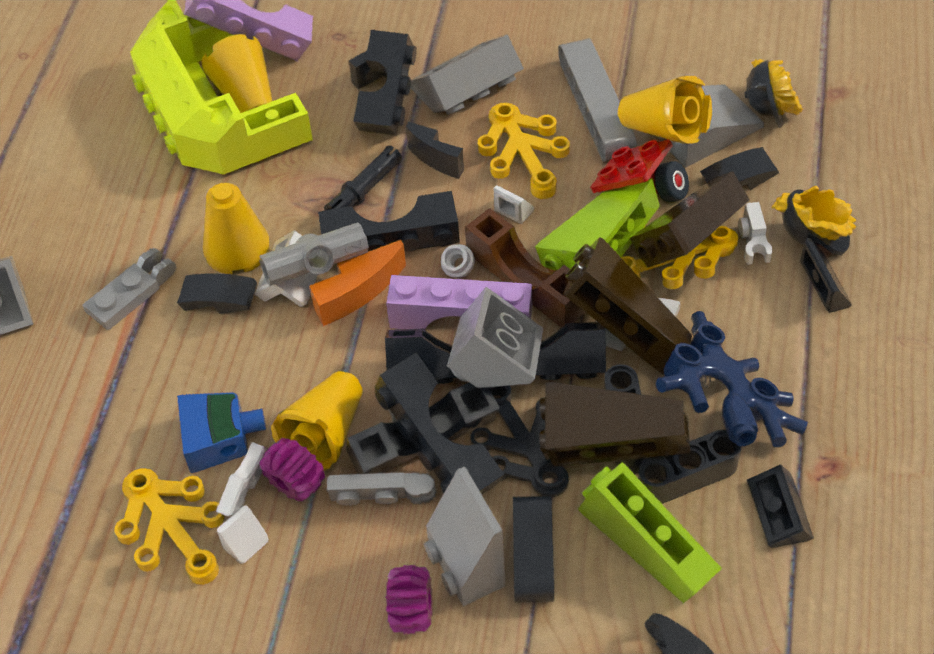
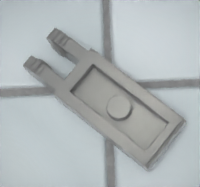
(129, 289)
(382, 487)

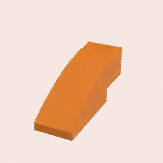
(357, 283)

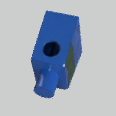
(215, 428)

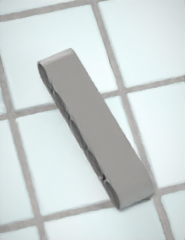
(595, 97)

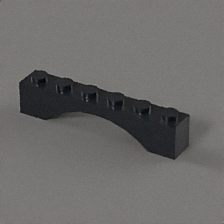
(571, 350)

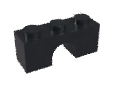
(383, 109)

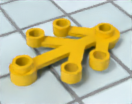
(507, 119)
(718, 244)
(167, 518)

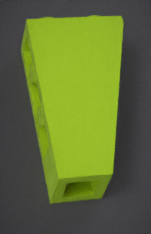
(611, 215)
(647, 531)

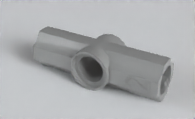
(334, 248)

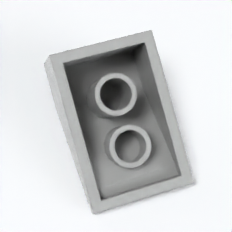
(729, 123)
(466, 541)

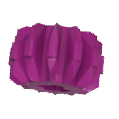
(292, 469)
(409, 599)

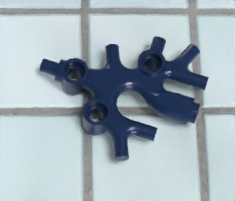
(746, 400)

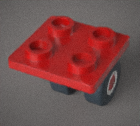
(640, 164)

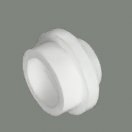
(449, 257)

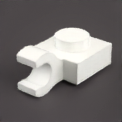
(754, 229)

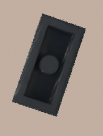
(823, 277)
(779, 507)

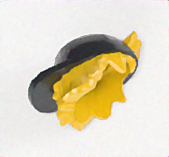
(771, 90)
(817, 217)

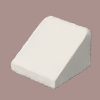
(511, 205)
(242, 535)

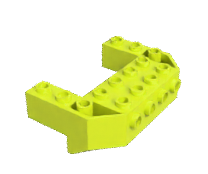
(198, 124)

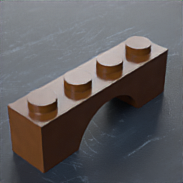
(502, 253)

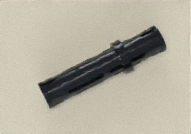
(354, 191)

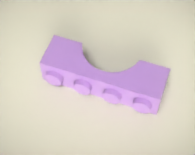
(282, 31)
(420, 300)

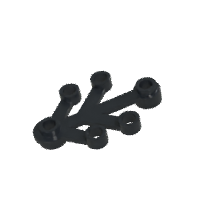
(523, 444)

